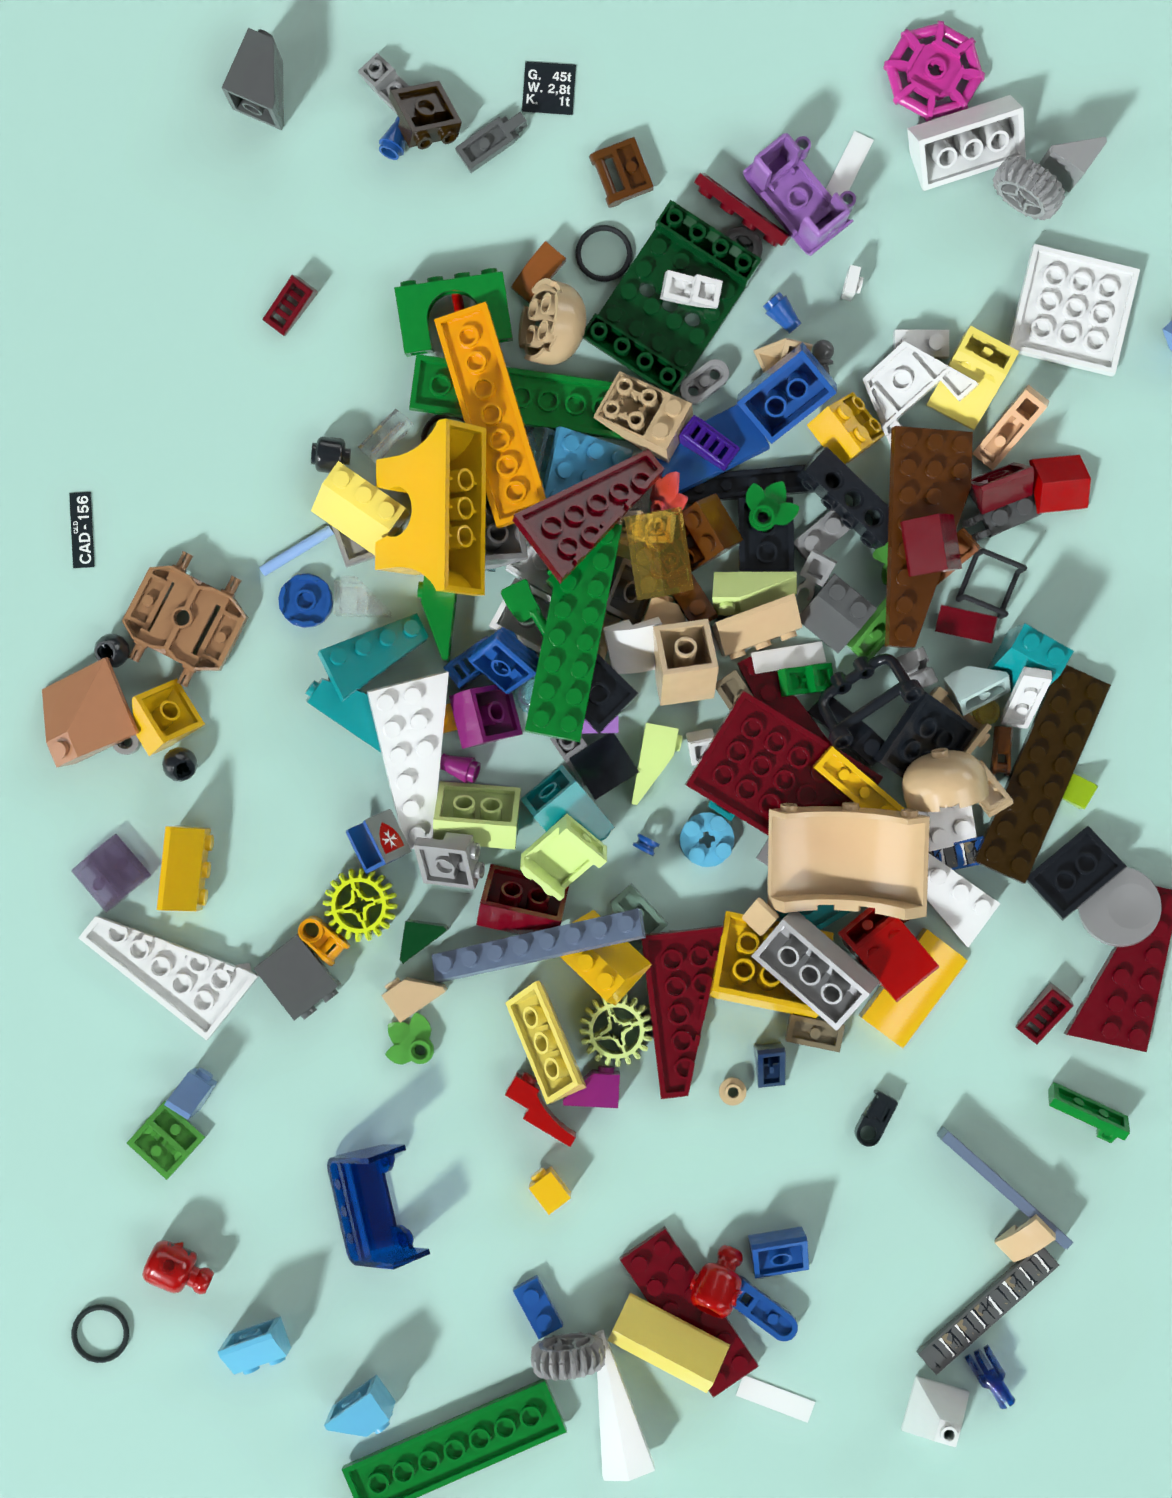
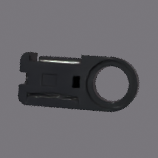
(877, 1116)

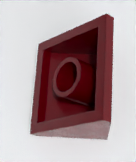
(1002, 486)
(931, 544)

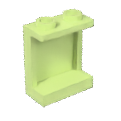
(562, 856)

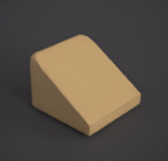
(760, 916)

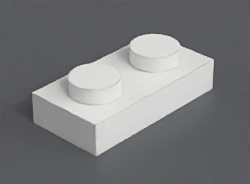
(929, 341)

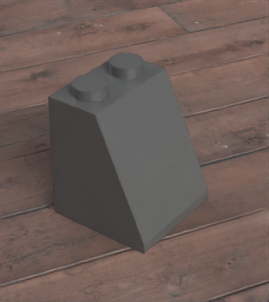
(256, 79)

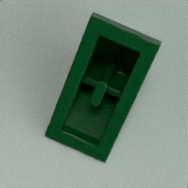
(418, 936)

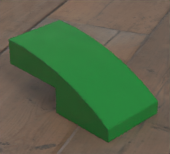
(805, 679)

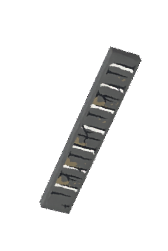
(986, 1309)

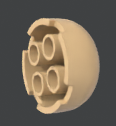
(561, 326)
(944, 781)

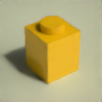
(549, 1189)

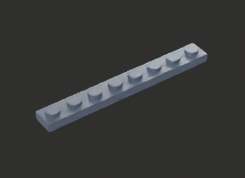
(538, 945)

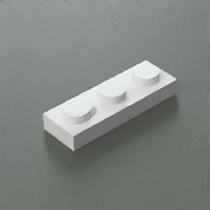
(1026, 697)

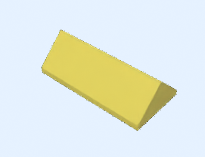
(545, 1043)
(669, 1343)

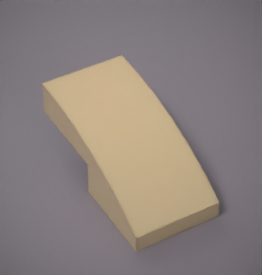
(1026, 1239)

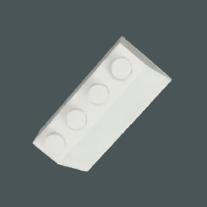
(967, 142)

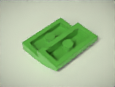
(165, 1140)

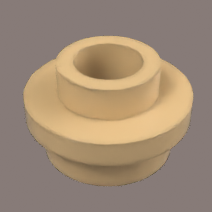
(726, 1085)

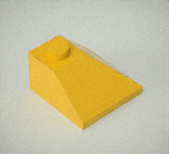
(164, 716)

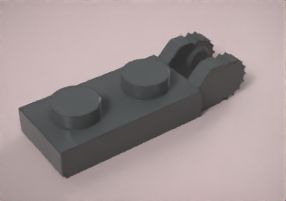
(1004, 518)

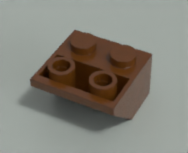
(708, 531)

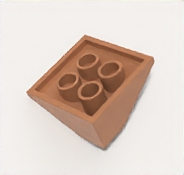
(86, 714)

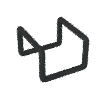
(1002, 613)

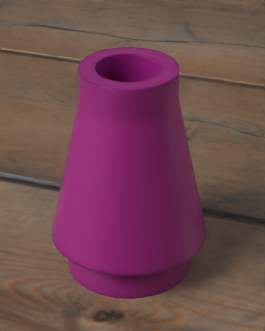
(461, 767)

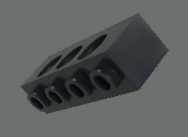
(847, 482)

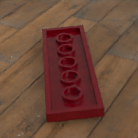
(665, 1281)

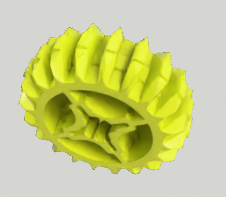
(364, 916)

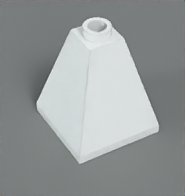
(935, 1411)

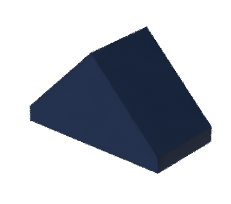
(770, 1064)

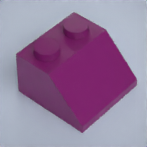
(484, 715)

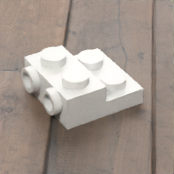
(950, 826)

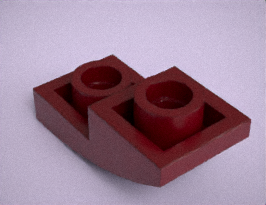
(966, 624)

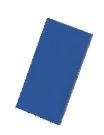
(733, 425)

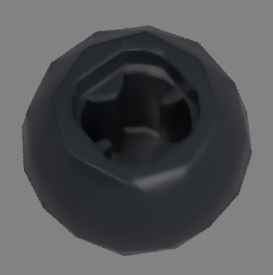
(114, 648)
(179, 764)

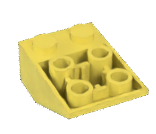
(985, 362)

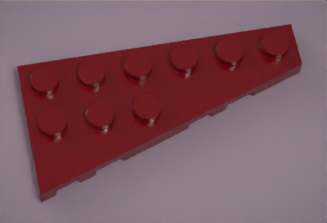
(678, 999)

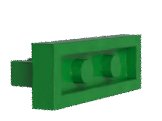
(1109, 1122)

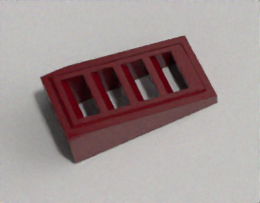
(288, 290)
(1037, 1007)

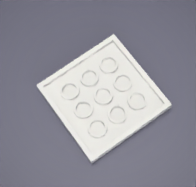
(1073, 310)

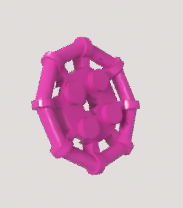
(935, 86)

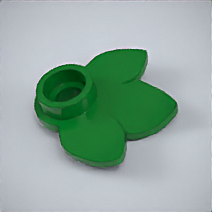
(772, 503)

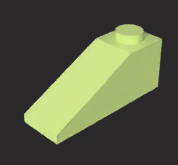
(746, 590)
(656, 752)

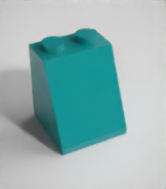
(1032, 649)
(562, 795)

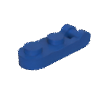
(766, 1313)

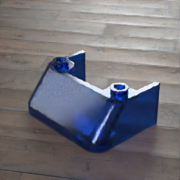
(367, 1209)

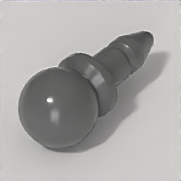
(823, 352)

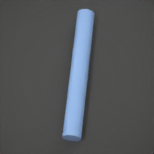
(296, 550)

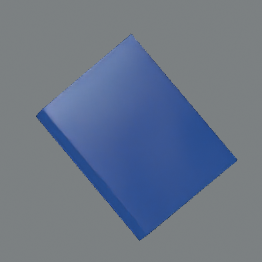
(779, 1252)

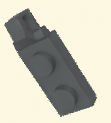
(490, 141)

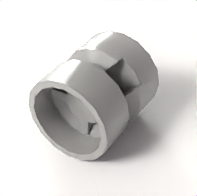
(916, 667)

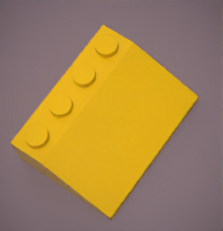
(744, 980)

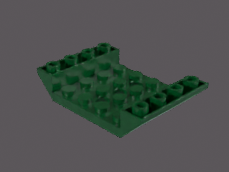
(640, 330)

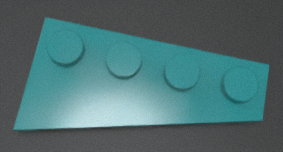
(365, 656)

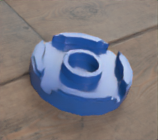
(306, 600)

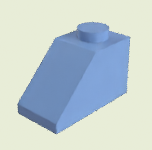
(191, 1093)

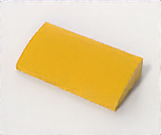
(903, 1018)

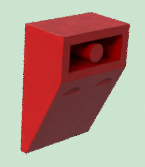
(888, 952)

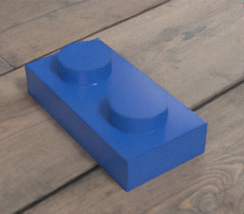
(538, 1307)

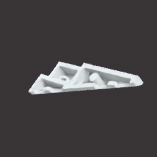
(622, 1440)

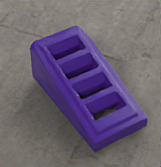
(705, 429)

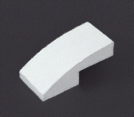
(691, 290)

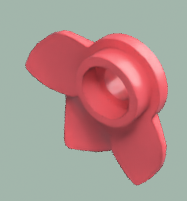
(666, 493)

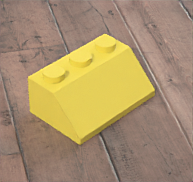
(358, 508)

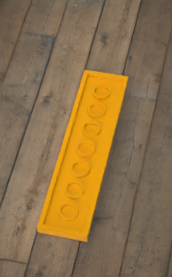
(490, 402)

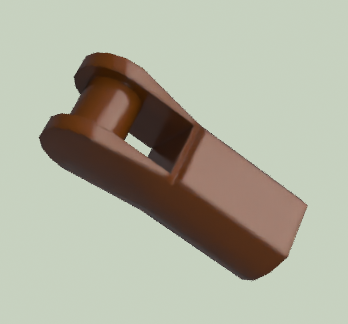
(1001, 745)

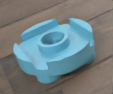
(716, 827)

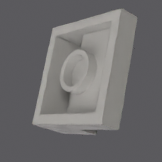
(450, 860)

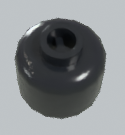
(328, 452)

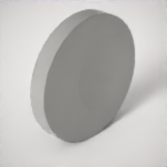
(1122, 910)

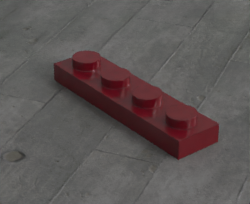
(732, 204)

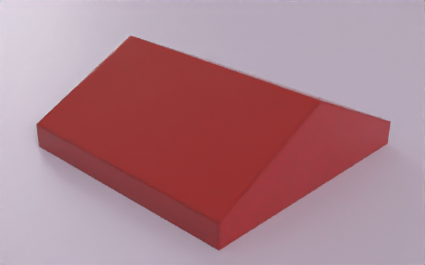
(1060, 484)

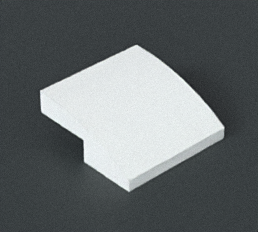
(631, 646)

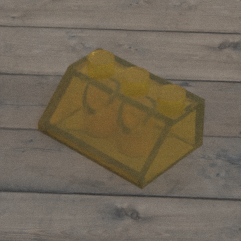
(659, 553)

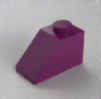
(600, 1089)

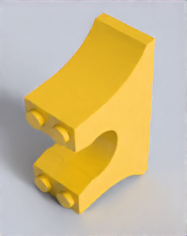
(448, 509)

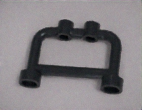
(909, 689)

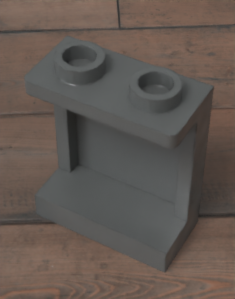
(297, 978)

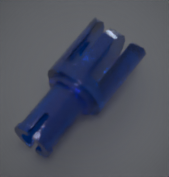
(992, 1377)

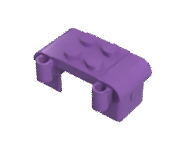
(797, 195)

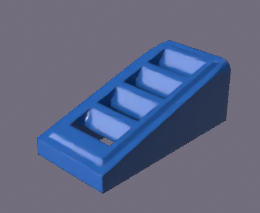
(450, 667)

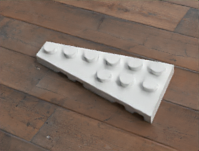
(410, 738)
(182, 980)

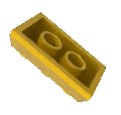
(184, 868)
(610, 968)

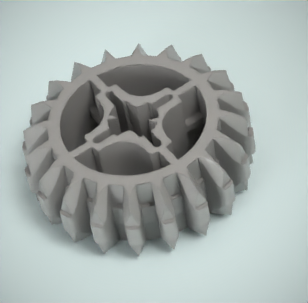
(1028, 188)
(568, 1356)

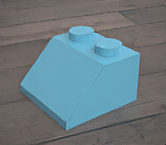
(255, 1346)
(363, 1410)

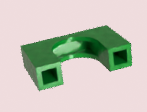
(417, 301)

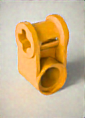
(324, 940)

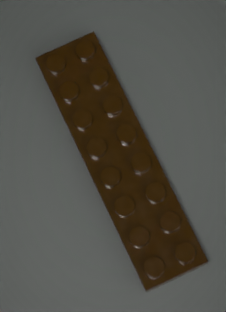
(1042, 773)

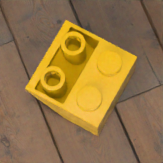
(846, 428)

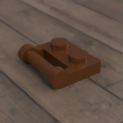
(630, 169)

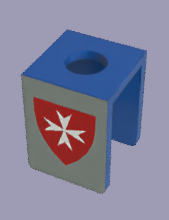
(378, 841)

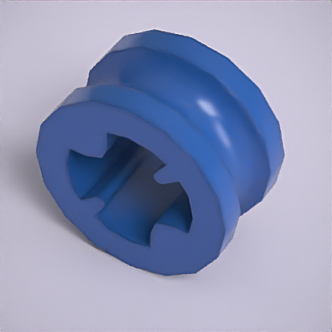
(645, 844)

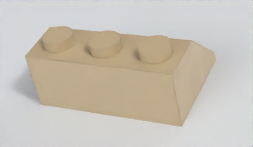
(758, 627)

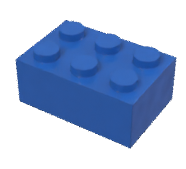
(787, 393)

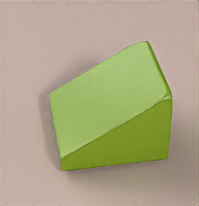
(1079, 791)

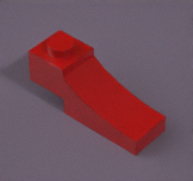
(525, 1091)

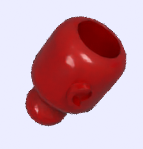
(174, 1267)
(717, 1284)

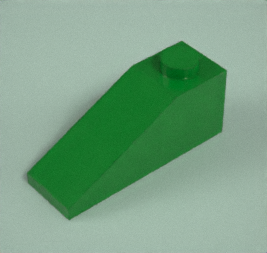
(440, 613)

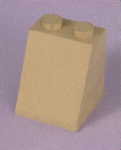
(685, 662)

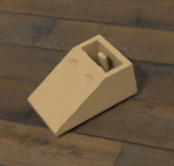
(644, 415)

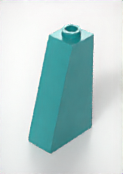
(351, 714)

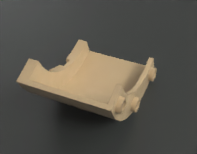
(848, 859)

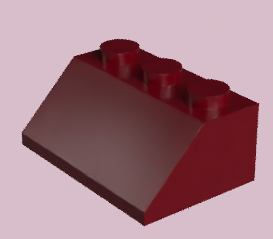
(517, 903)

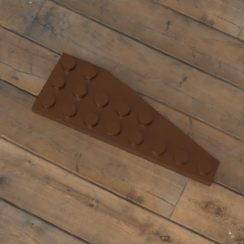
(926, 478)

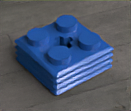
(505, 660)

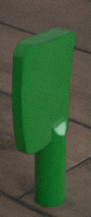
(523, 604)

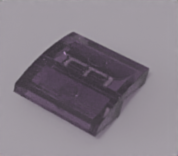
(111, 873)

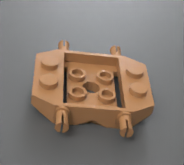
(154, 612)

